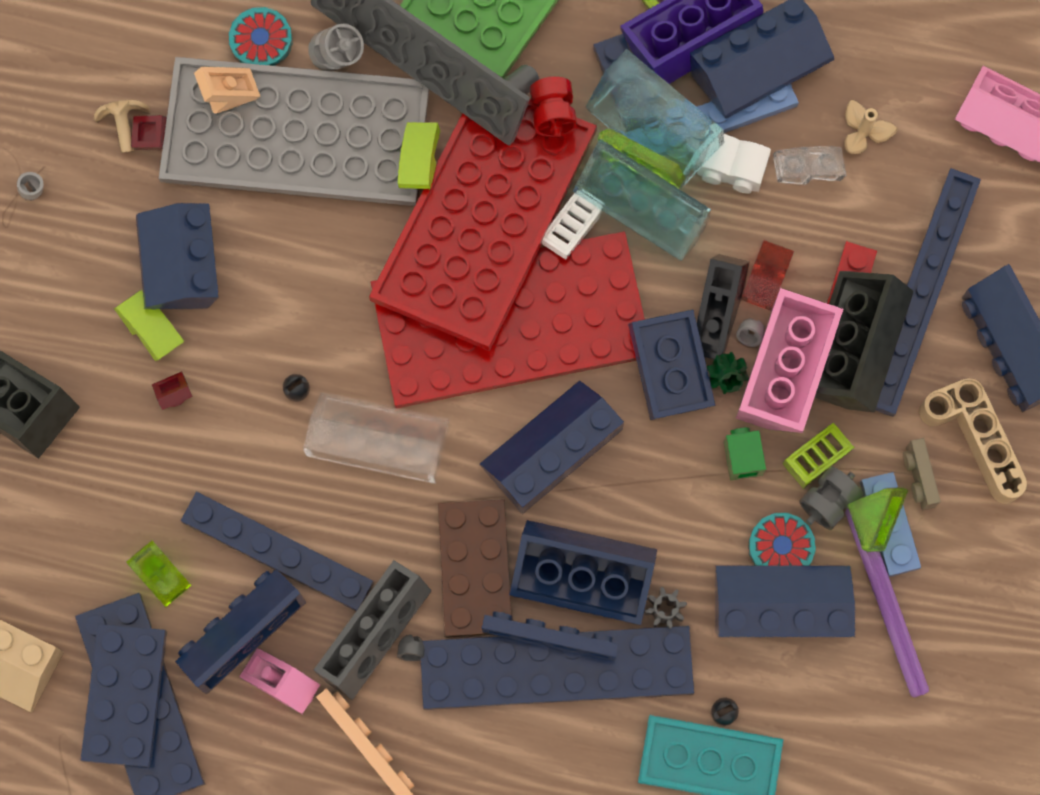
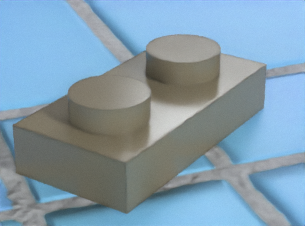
(925, 487)

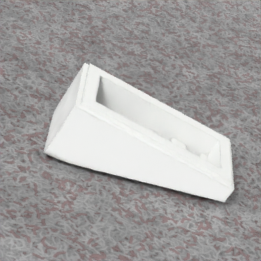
(581, 210)

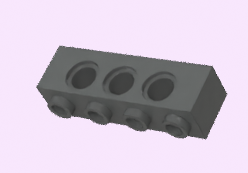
(372, 630)

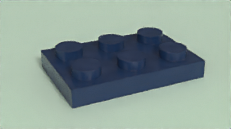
(671, 364)

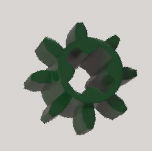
(728, 373)

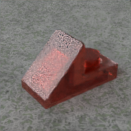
(767, 275)

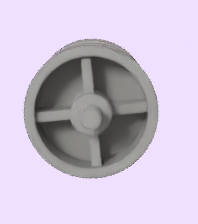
(336, 47)

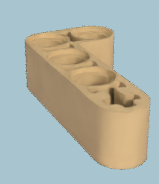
(979, 442)

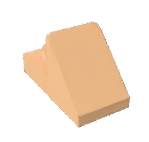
(226, 87)

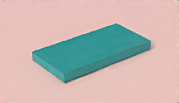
(708, 759)

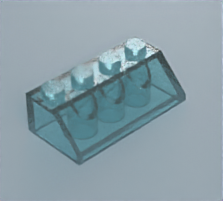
(654, 114)
(642, 200)

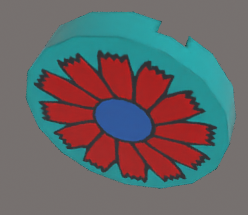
(260, 37)
(782, 541)

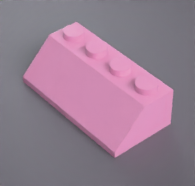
(1003, 113)
(789, 363)

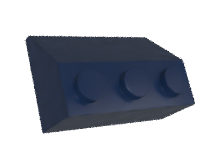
(177, 257)

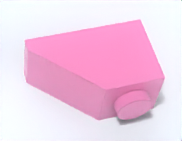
(280, 680)

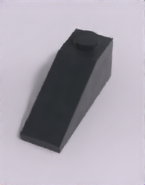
(720, 303)

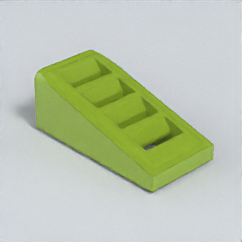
(798, 471)

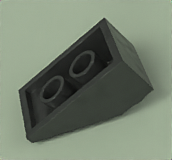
(31, 407)

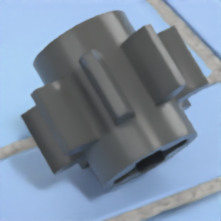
(671, 600)

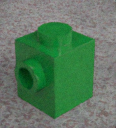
(744, 454)

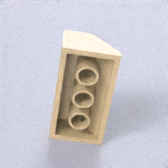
(24, 666)

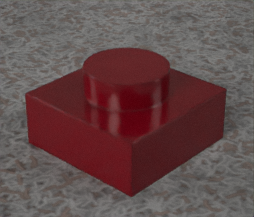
(148, 132)
(172, 391)

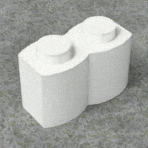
(738, 164)

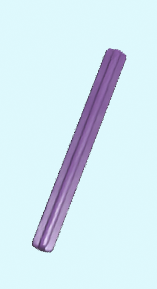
(892, 618)

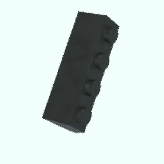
(864, 339)

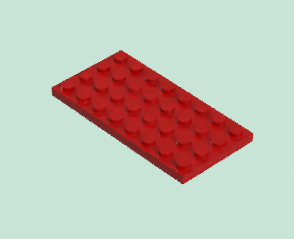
(480, 227)
(561, 323)

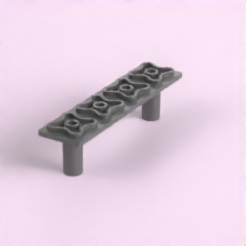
(438, 63)

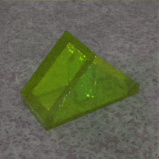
(876, 517)
(158, 573)

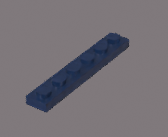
(277, 551)

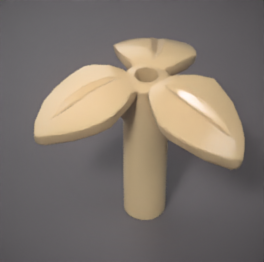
(120, 110)
(865, 122)

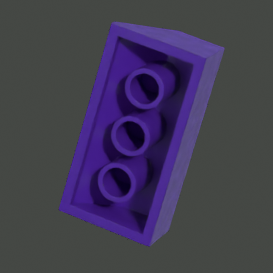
(677, 27)

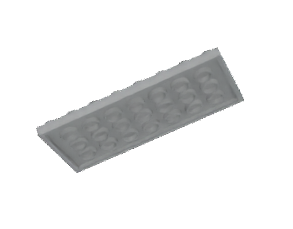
(302, 137)

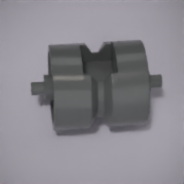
(828, 500)

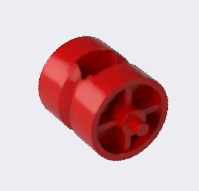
(553, 106)

